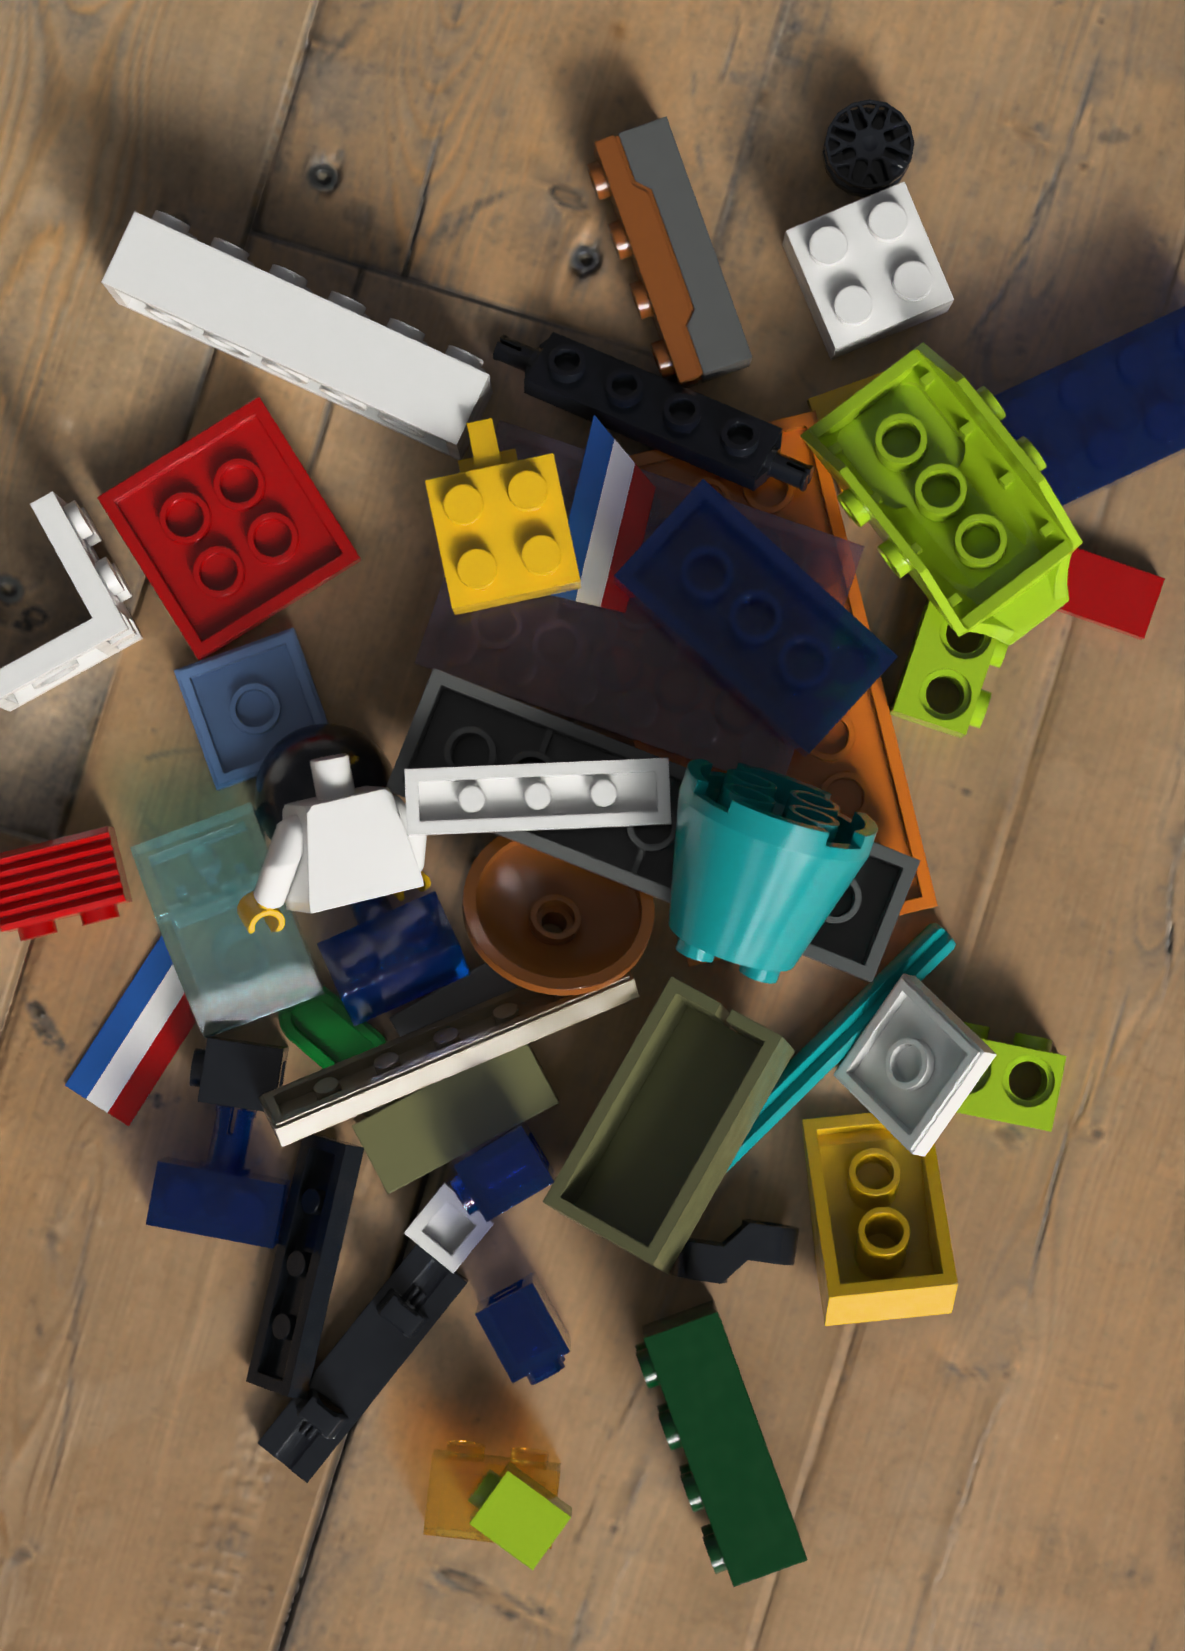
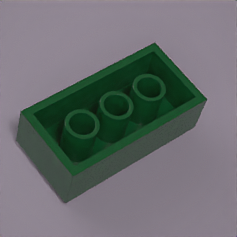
(723, 1442)

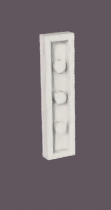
(537, 796)

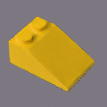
(876, 1223)

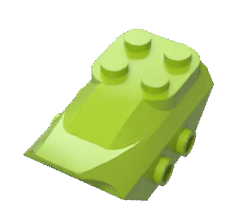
(951, 496)

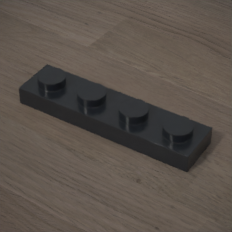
(305, 1265)

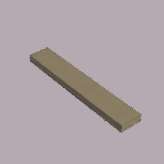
(430, 1056)

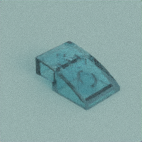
(194, 892)

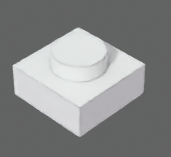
(447, 1229)

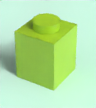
(518, 1514)

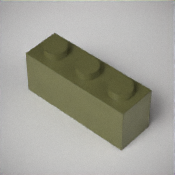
(453, 1116)

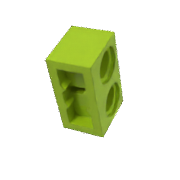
(934, 659)
(992, 1094)

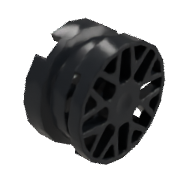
(867, 148)

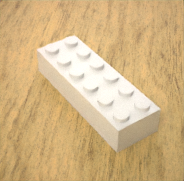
(297, 334)

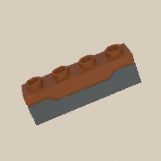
(670, 253)

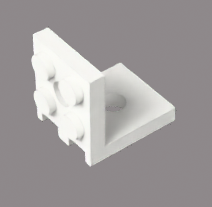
(103, 594)

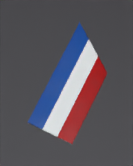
(606, 519)
(136, 1040)

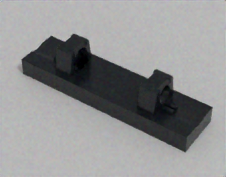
(363, 1362)

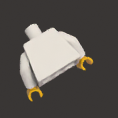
(336, 850)

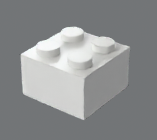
(867, 270)

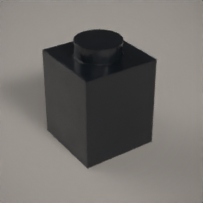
(237, 1072)

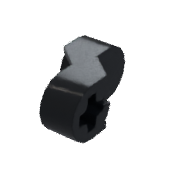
(750, 1241)

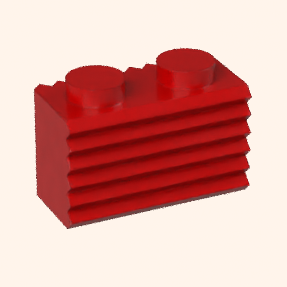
(62, 880)

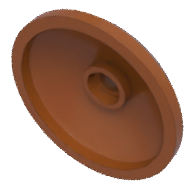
(520, 890)

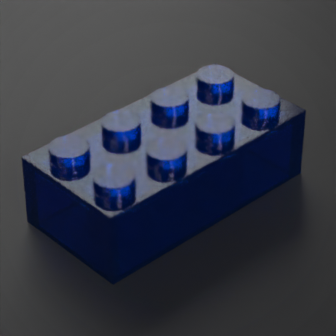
(1105, 410)
(754, 618)

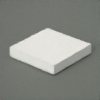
(914, 1064)

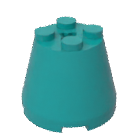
(758, 866)

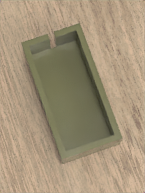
(669, 1125)

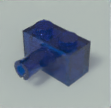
(392, 955)
(220, 1193)

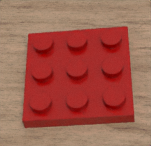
(229, 528)

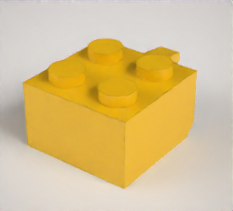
(501, 527)

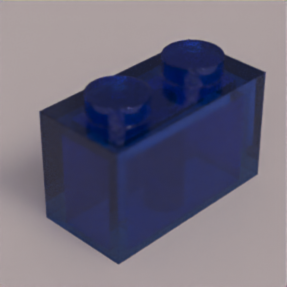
(502, 1173)
(525, 1330)

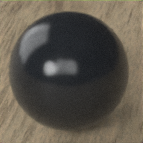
(287, 772)

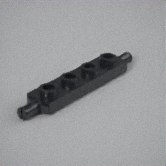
(654, 411)

